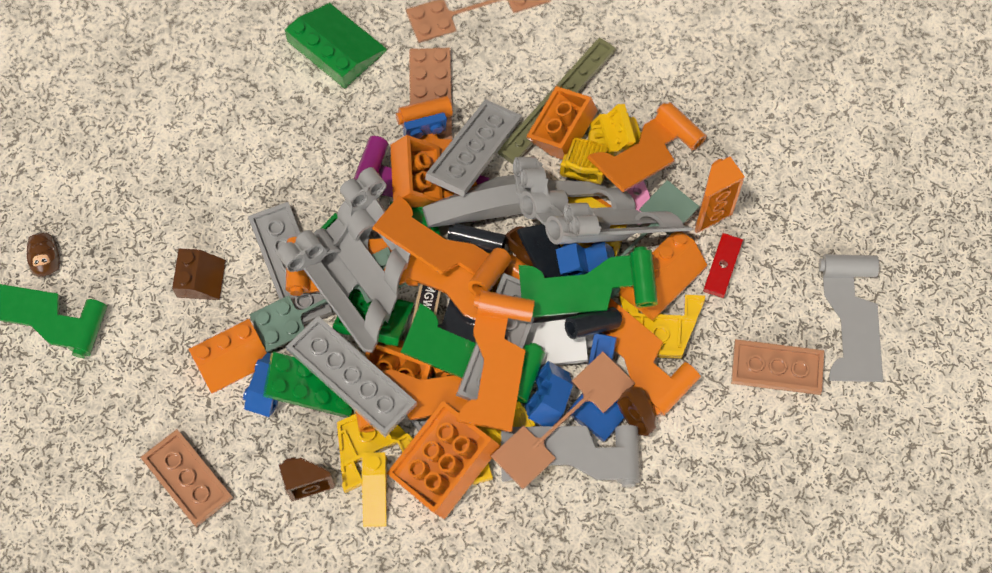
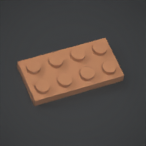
(777, 367)
(186, 478)

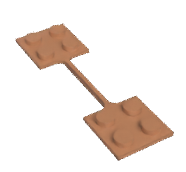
(435, 19)
(525, 455)

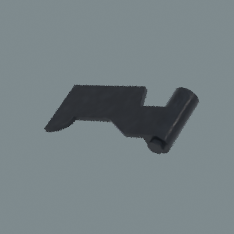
(544, 257)
(454, 320)

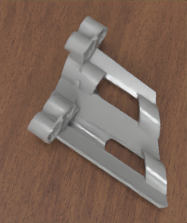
(577, 221)
(341, 259)

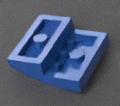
(597, 422)

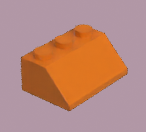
(562, 120)
(410, 163)
(228, 355)
(389, 357)

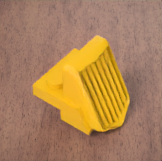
(615, 130)
(577, 166)

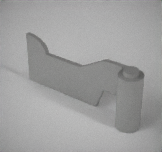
(858, 317)
(576, 448)

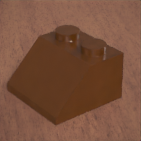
(198, 275)
(304, 478)

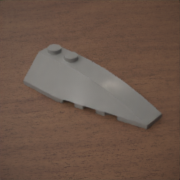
(484, 201)

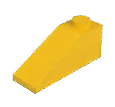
(374, 489)

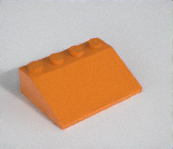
(443, 460)

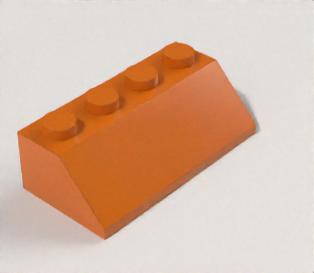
(720, 193)
(675, 268)

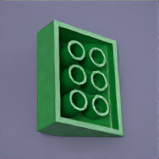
(334, 43)

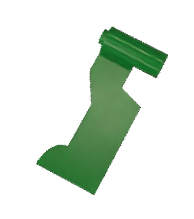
(592, 290)
(41, 312)
(452, 353)

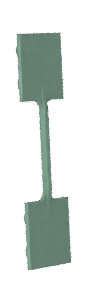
(664, 199)
(282, 322)

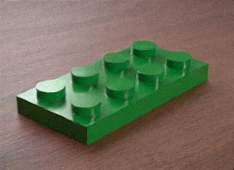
(295, 384)

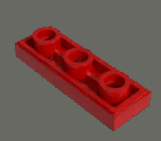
(727, 255)

